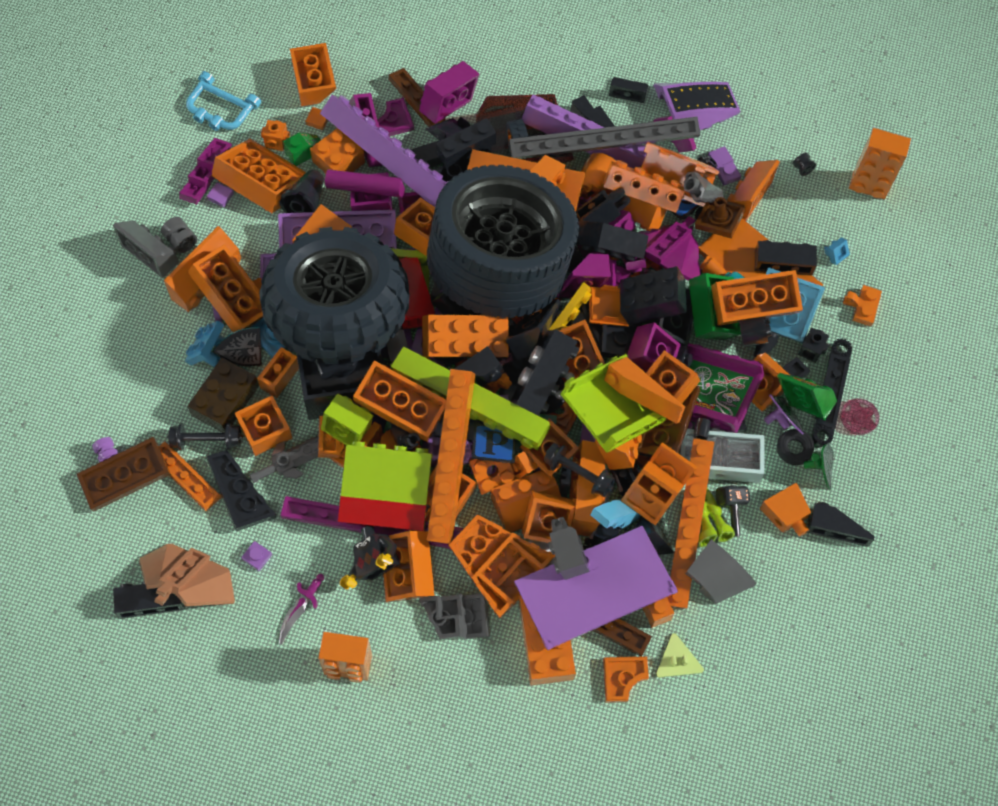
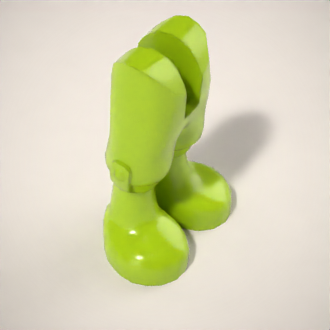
(723, 531)

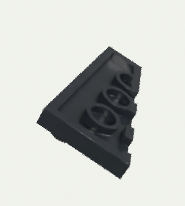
(240, 497)

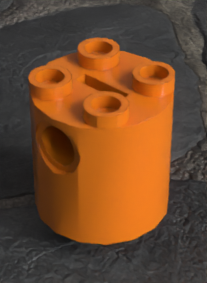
(595, 172)

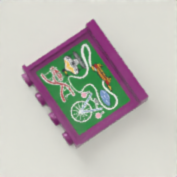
(725, 387)

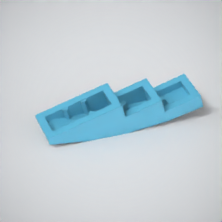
(615, 514)

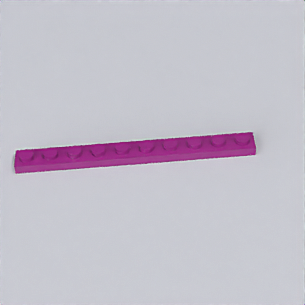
(327, 515)

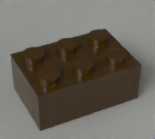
(223, 394)

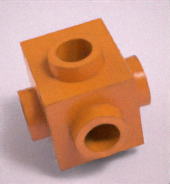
(274, 134)

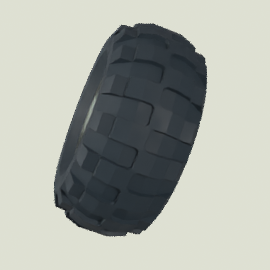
(334, 295)

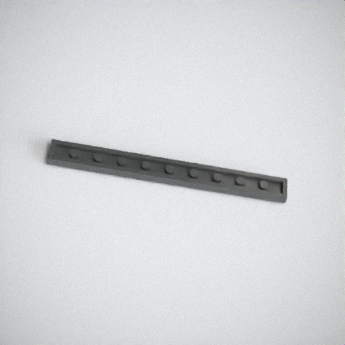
(604, 138)

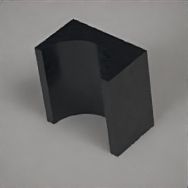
(320, 392)

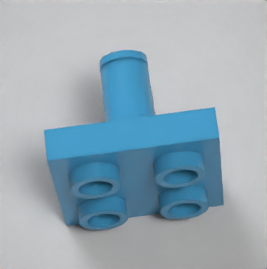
(205, 340)

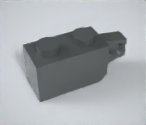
(567, 549)

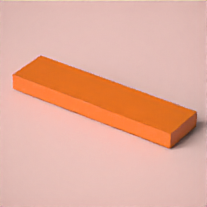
(189, 479)

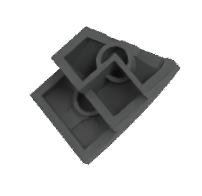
(719, 574)
(458, 616)

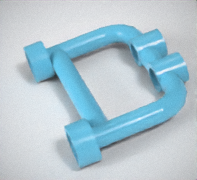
(200, 114)

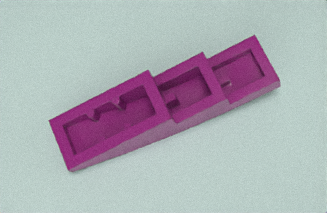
(200, 177)

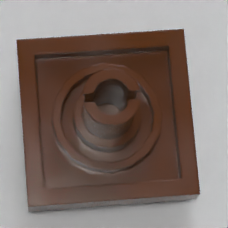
(720, 217)

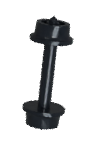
(178, 436)
(556, 455)

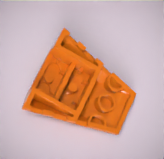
(497, 560)

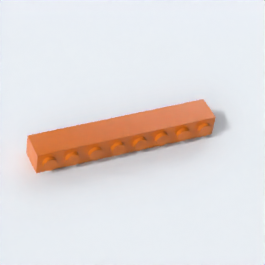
(451, 456)

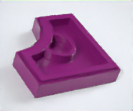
(396, 118)

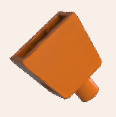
(787, 510)

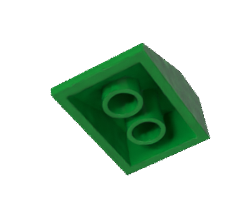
(807, 395)

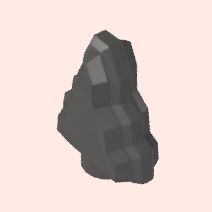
(700, 188)

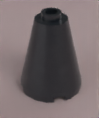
(303, 194)

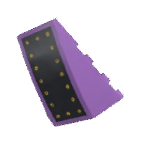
(706, 100)

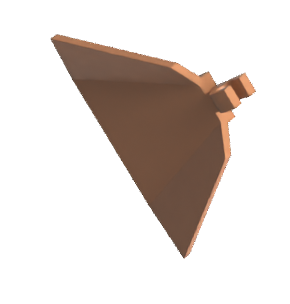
(188, 575)

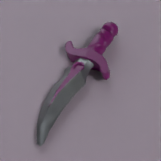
(300, 605)

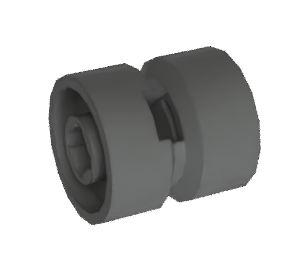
(179, 234)

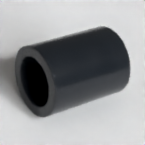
(702, 429)

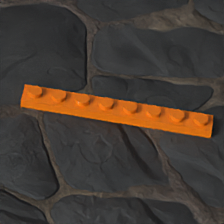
(690, 521)

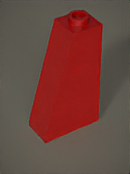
(420, 300)

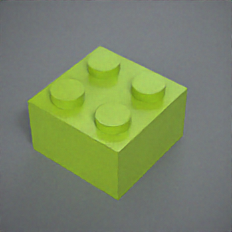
(346, 420)

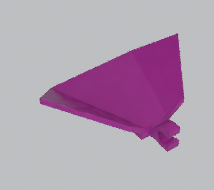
(674, 247)

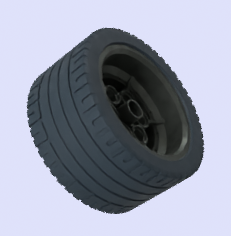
(501, 240)

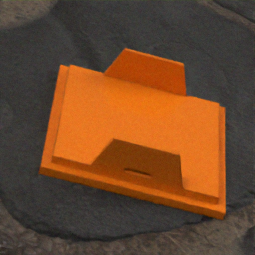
(605, 306)

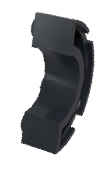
(755, 331)

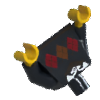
(372, 558)

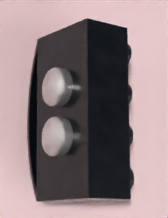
(545, 368)

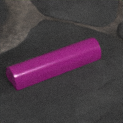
(364, 183)

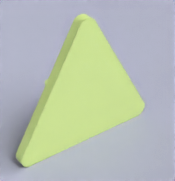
(678, 660)

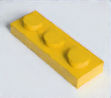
(571, 310)

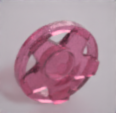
(859, 416)

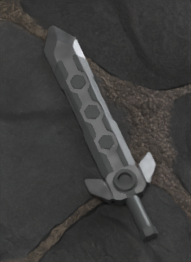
(287, 462)

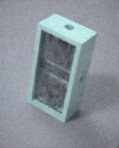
(734, 455)

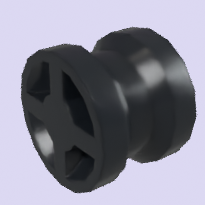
(804, 164)

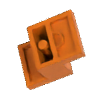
(658, 483)

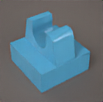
(837, 251)

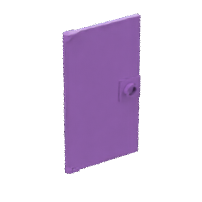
(621, 580)

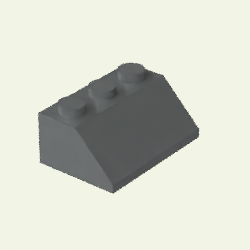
(146, 247)

